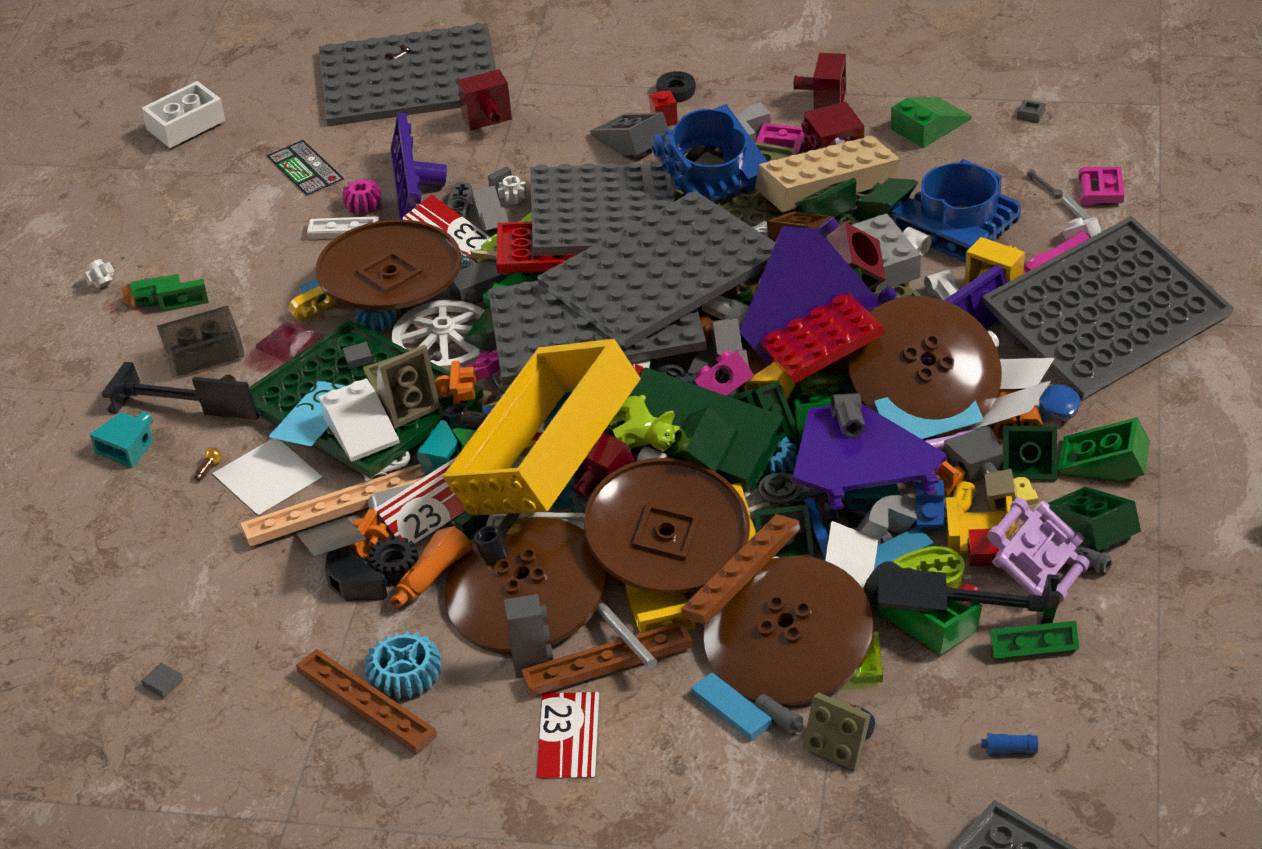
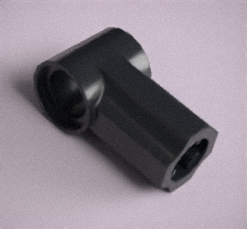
(459, 417)

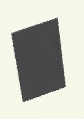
(330, 536)

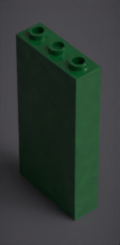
(757, 429)

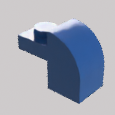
(929, 508)

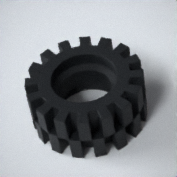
(393, 550)

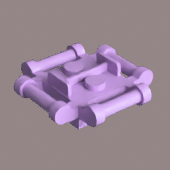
(1037, 548)

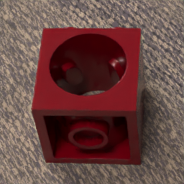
(830, 126)
(859, 251)

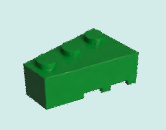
(937, 629)

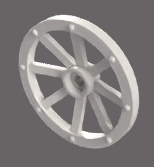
(441, 329)

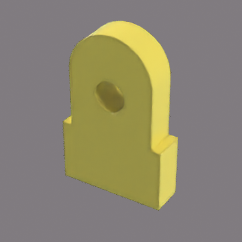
(1025, 490)

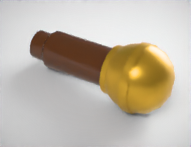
(212, 457)

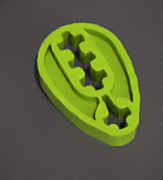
(936, 558)

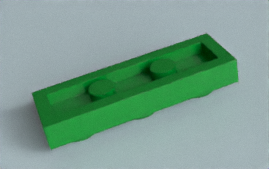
(1034, 639)

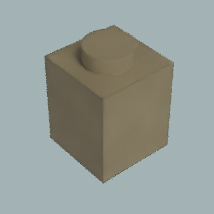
(998, 486)

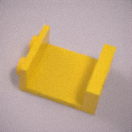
(958, 528)
(656, 609)

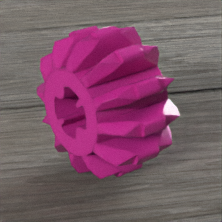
(361, 196)

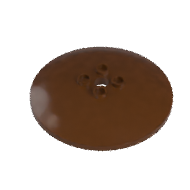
(388, 264)
(919, 327)
(661, 494)
(558, 570)
(795, 662)

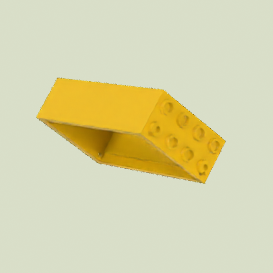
(599, 385)

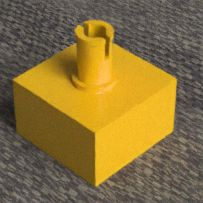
(987, 253)

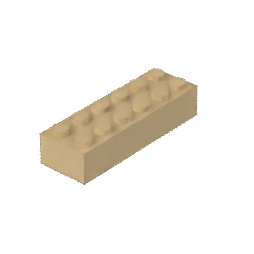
(803, 174)

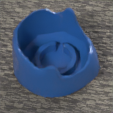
(1058, 403)

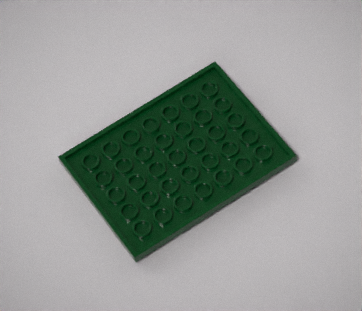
(325, 361)

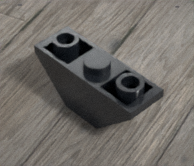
(353, 577)

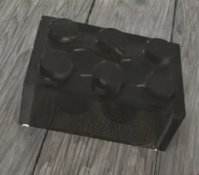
(200, 341)

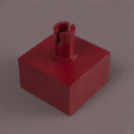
(828, 80)
(484, 99)
(603, 459)

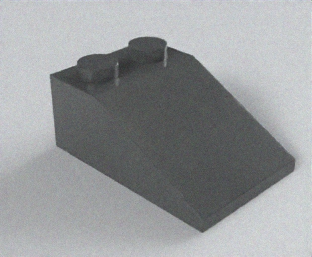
(631, 132)

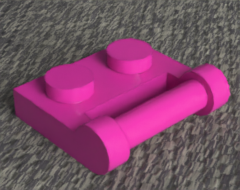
(781, 136)
(1109, 185)
(486, 364)

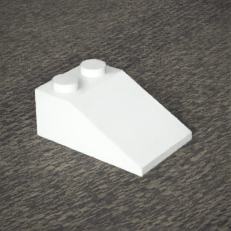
(358, 420)

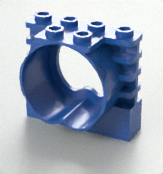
(710, 128)
(956, 228)

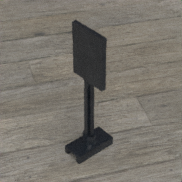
(215, 395)
(928, 593)

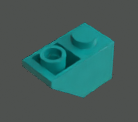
(438, 448)

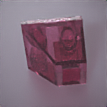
(288, 340)

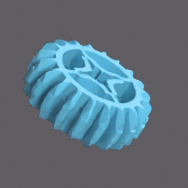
(402, 657)

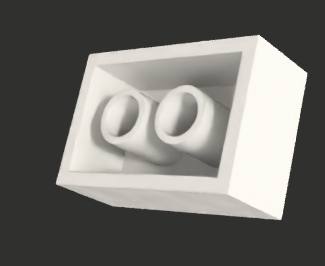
(183, 114)

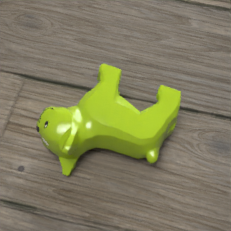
(643, 428)

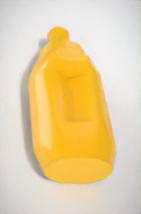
(965, 493)

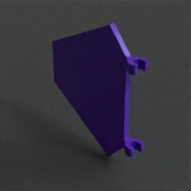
(799, 277)
(876, 458)

